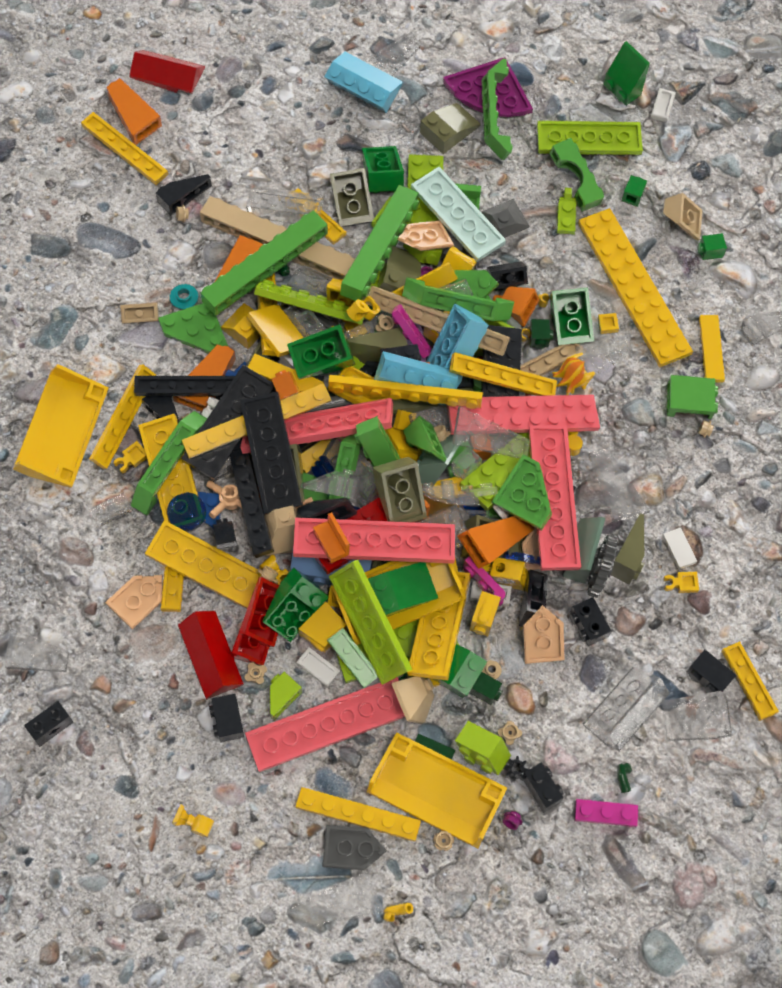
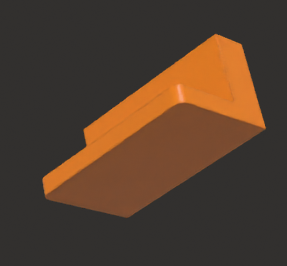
(332, 539)

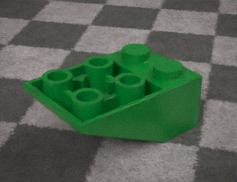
(293, 604)

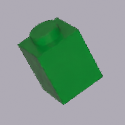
(634, 190)
(712, 246)

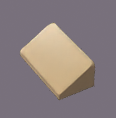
(139, 312)

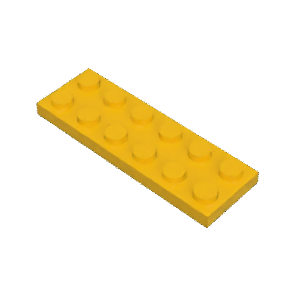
(180, 480)
(203, 564)
(437, 639)

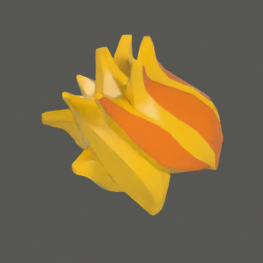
(573, 374)

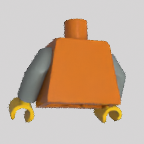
(525, 301)

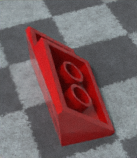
(165, 71)
(254, 635)
(210, 653)

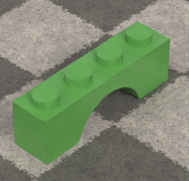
(567, 156)

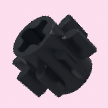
(515, 763)

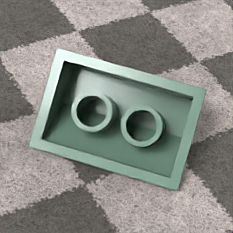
(431, 467)
(588, 535)

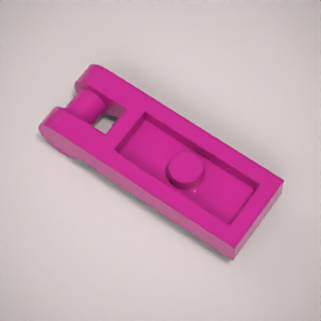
(484, 580)

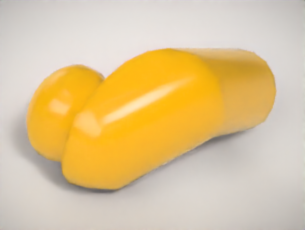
(395, 910)

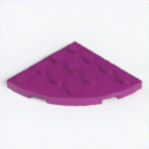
(467, 88)

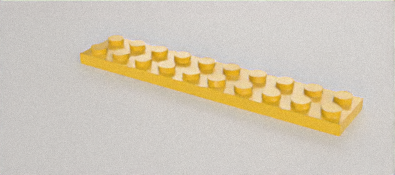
(635, 288)

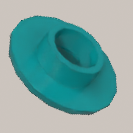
(185, 303)

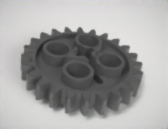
(602, 566)

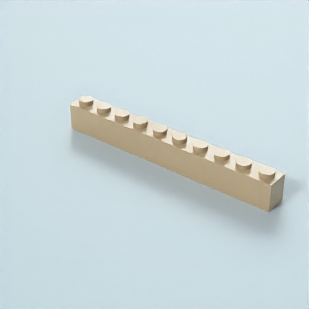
(239, 222)

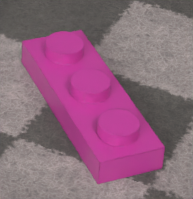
(410, 330)
(606, 813)

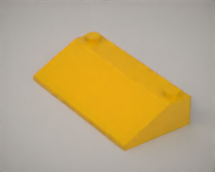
(61, 427)
(445, 583)
(436, 790)

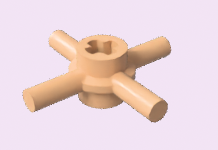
(228, 498)

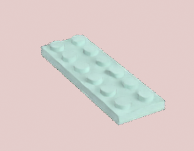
(458, 214)

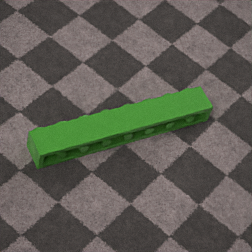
(380, 244)
(264, 262)

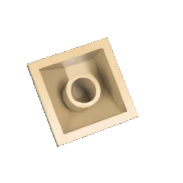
(684, 214)
(281, 528)
(414, 697)

